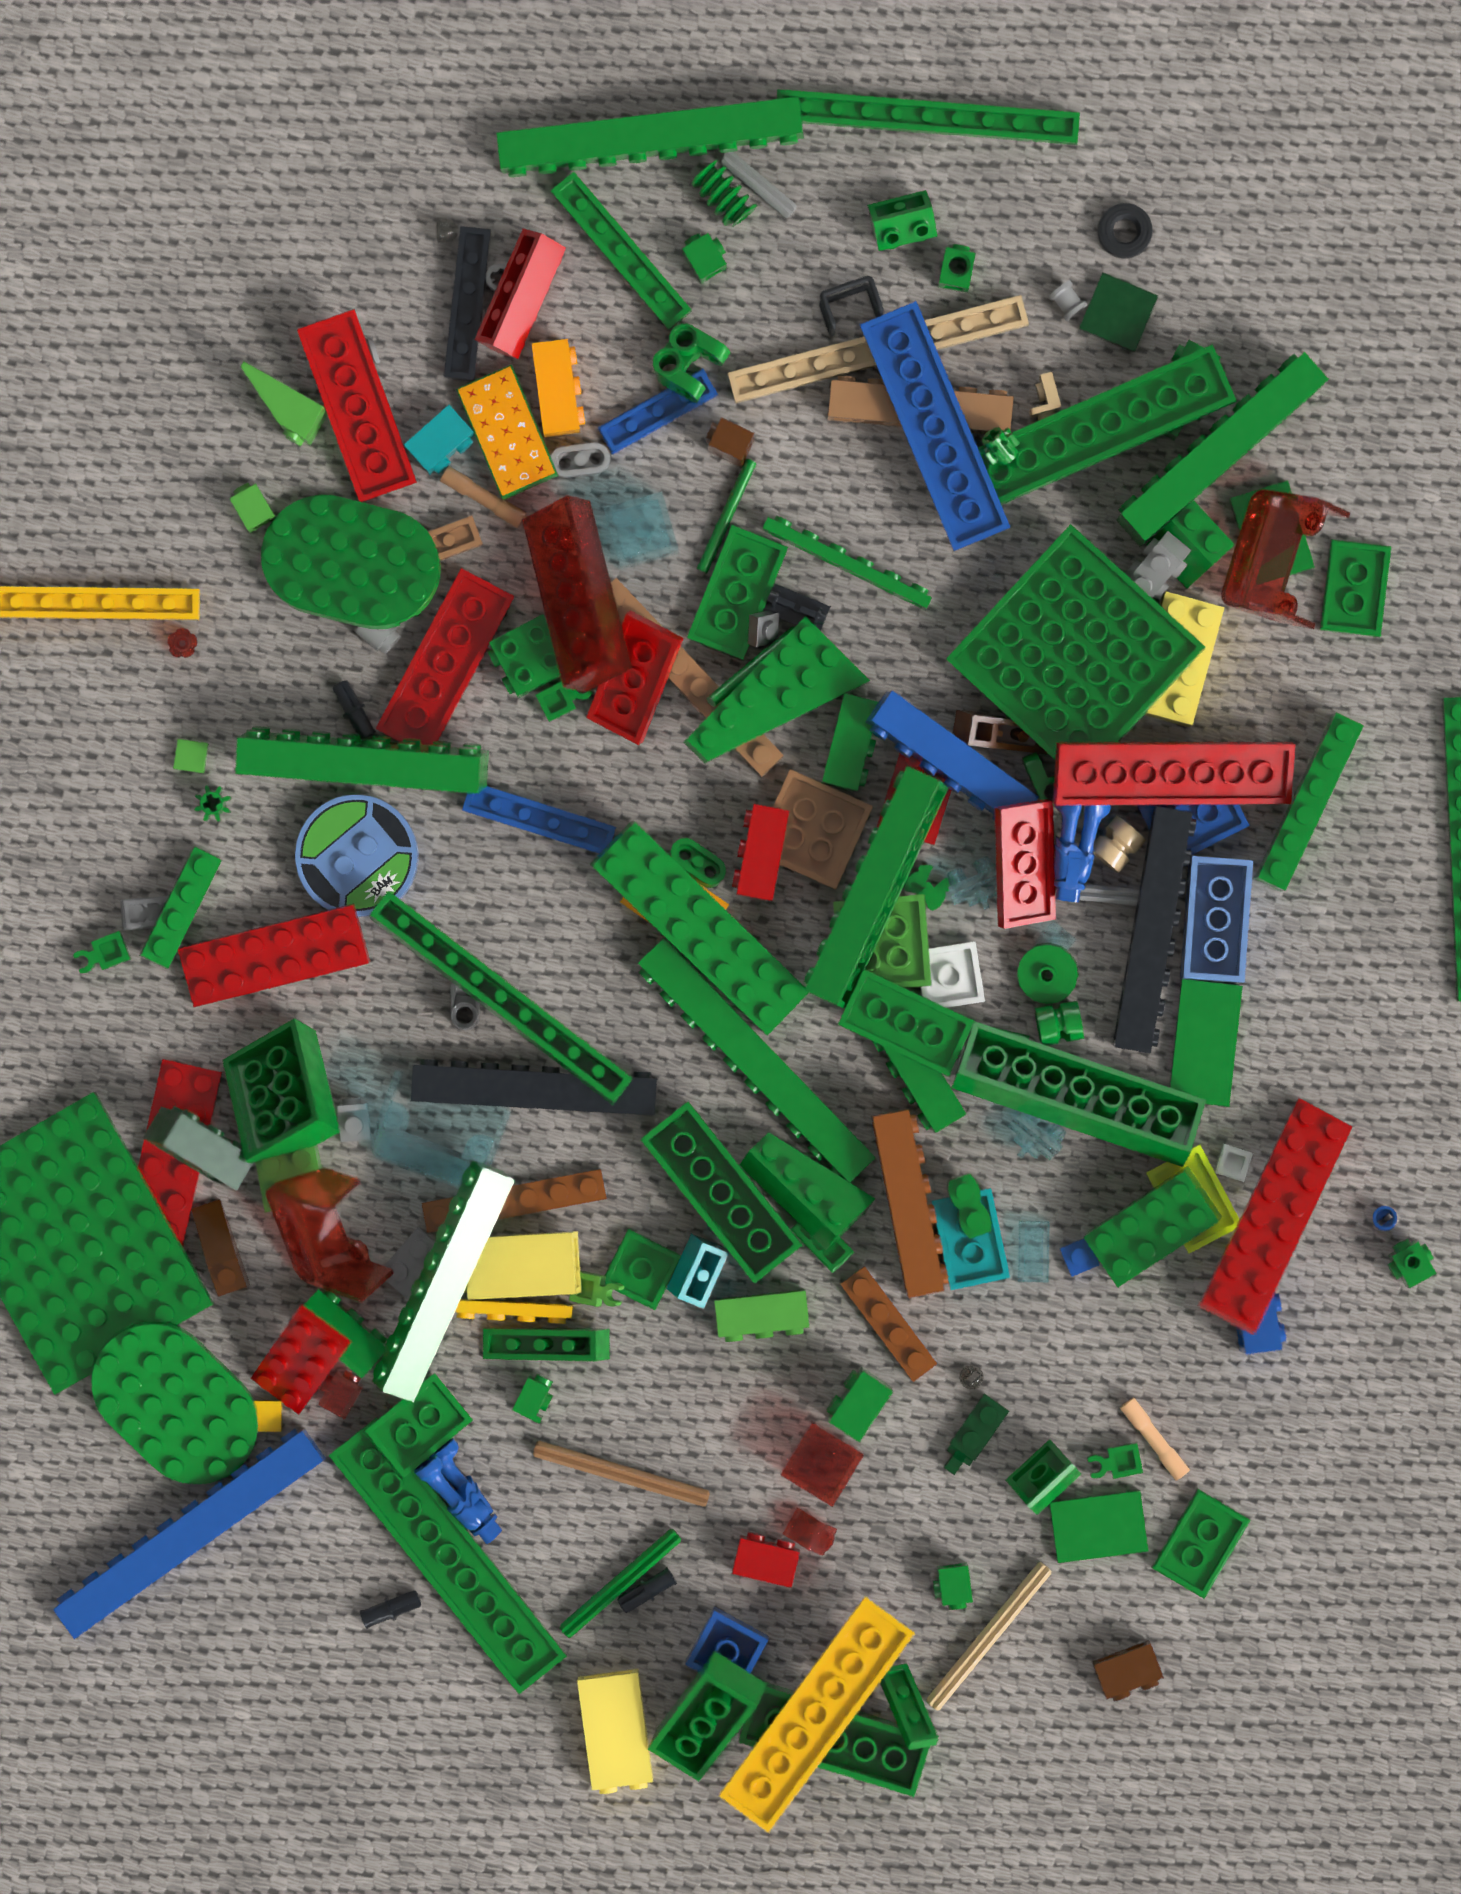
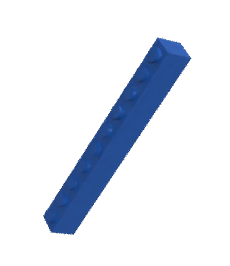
(189, 1533)

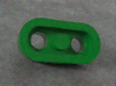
(698, 861)

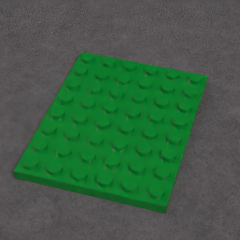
(85, 1243)

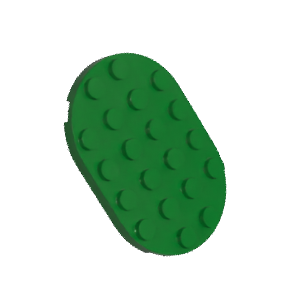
(350, 561)
(174, 1402)

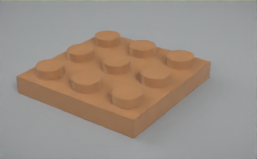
(819, 828)

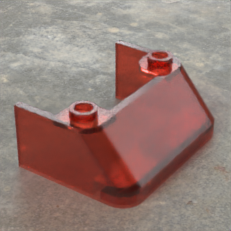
(1267, 553)
(316, 1238)

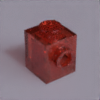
(341, 1392)

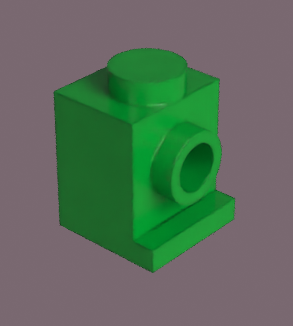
(534, 1397)

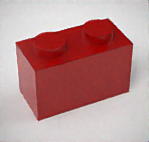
(766, 1560)

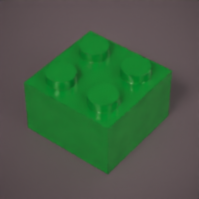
(859, 1404)

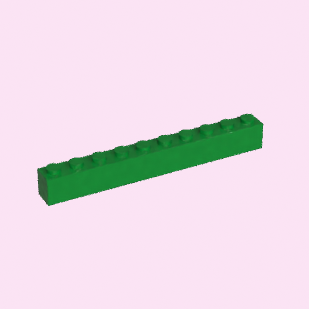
(650, 136)
(500, 998)
(756, 1060)

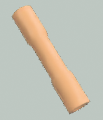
(1143, 1424)

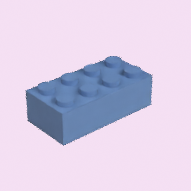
(1216, 919)

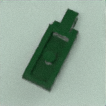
(975, 1433)

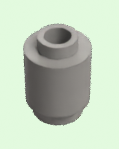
(379, 639)

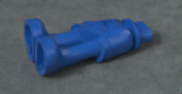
(1072, 861)
(464, 1501)

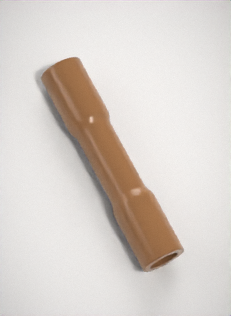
(467, 487)

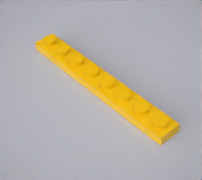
(100, 603)

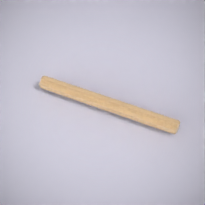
(988, 1636)

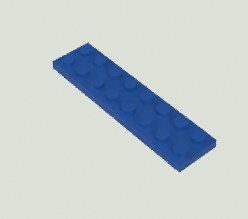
(935, 426)

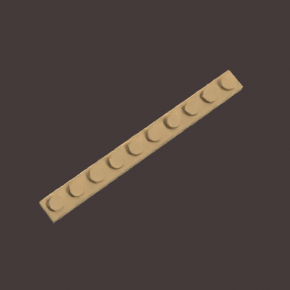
(856, 356)

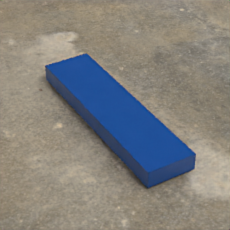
(652, 415)

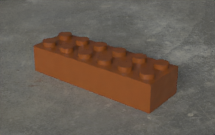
(908, 1203)

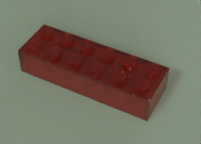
(576, 593)

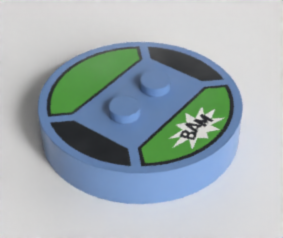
(356, 853)

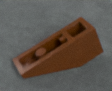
(992, 732)
(220, 1248)

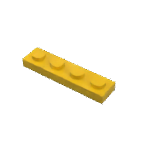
(523, 1310)

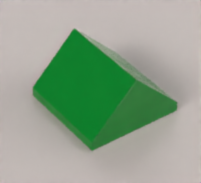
(1043, 1477)

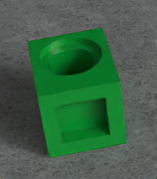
(953, 281)

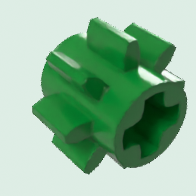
(1000, 446)
(221, 807)

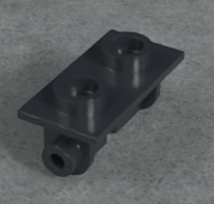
(795, 606)

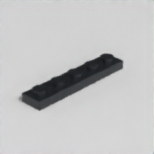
(467, 303)

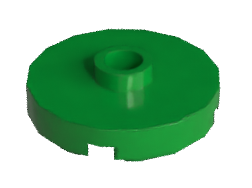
(1047, 957)

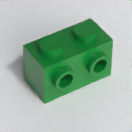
(902, 220)

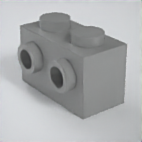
(1162, 561)

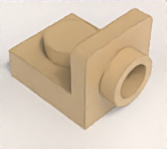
(1046, 392)

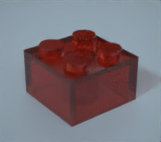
(822, 1463)

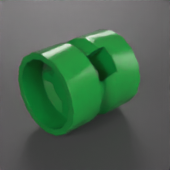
(1059, 1023)

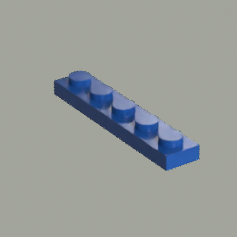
(540, 819)

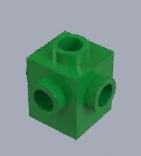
(1419, 1270)

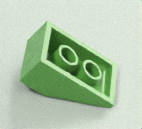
(294, 412)

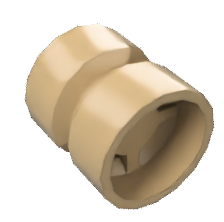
(1117, 844)

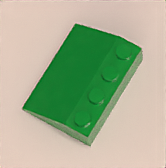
(281, 1093)

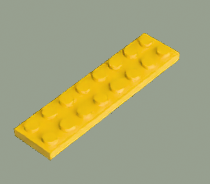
(816, 1714)

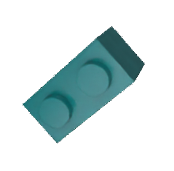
(440, 440)
(697, 1271)

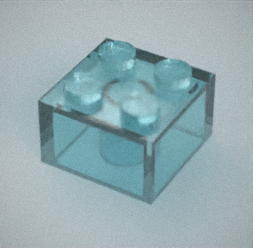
(641, 530)

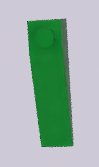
(547, 1344)

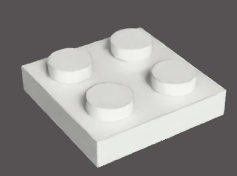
(954, 976)

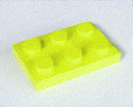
(1209, 1181)

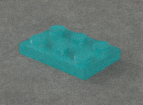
(967, 1259)

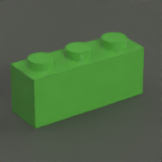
(762, 1315)

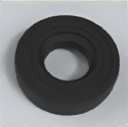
(1125, 249)

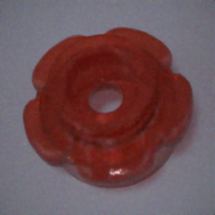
(174, 642)

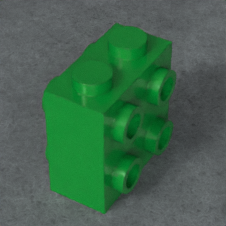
(526, 657)

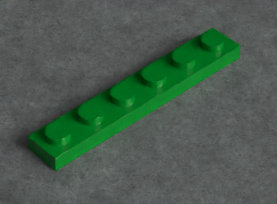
(621, 251)
(836, 556)

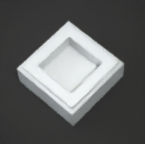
(1233, 1162)

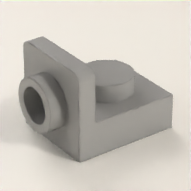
(354, 1120)

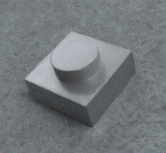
(763, 628)

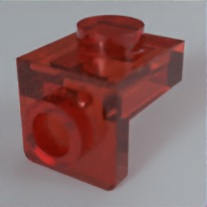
(810, 1532)

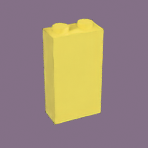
(527, 1266)
(615, 1730)

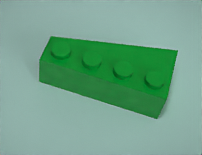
(805, 1189)

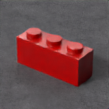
(761, 852)

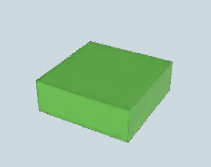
(191, 756)

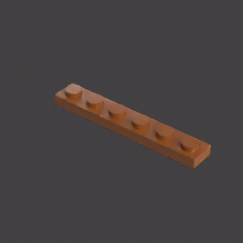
(532, 1197)

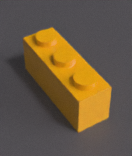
(557, 387)

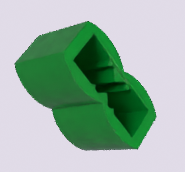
(966, 1197)

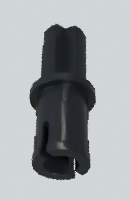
(353, 709)
(646, 1590)
(390, 1608)

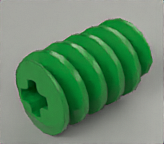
(723, 194)

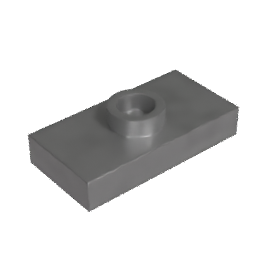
(141, 912)

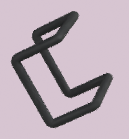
(871, 290)

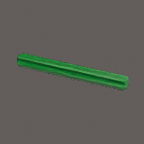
(620, 1583)

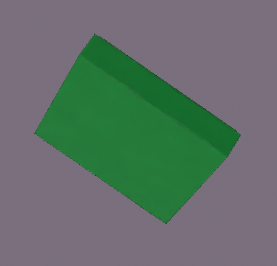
(642, 1269)

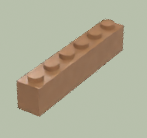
(871, 405)

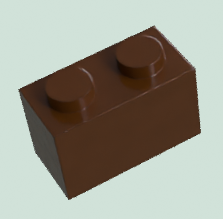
(729, 441)
(1128, 1670)

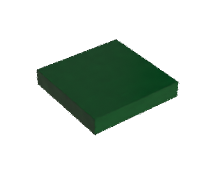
(1118, 312)

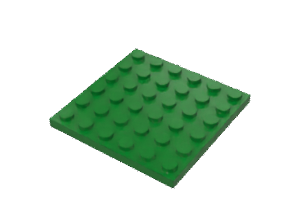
(1075, 648)

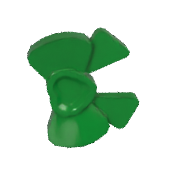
(917, 884)

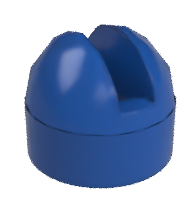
(1380, 1213)

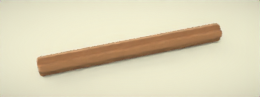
(621, 1473)

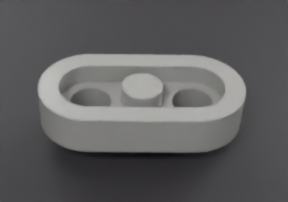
(580, 458)

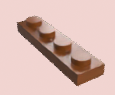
(888, 1323)

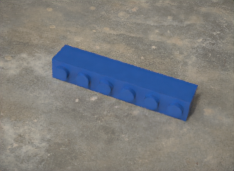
(945, 755)

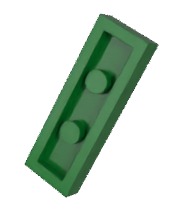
(908, 1708)

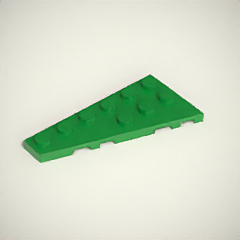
(786, 684)

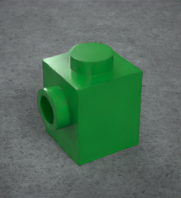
(704, 256)
(953, 1586)

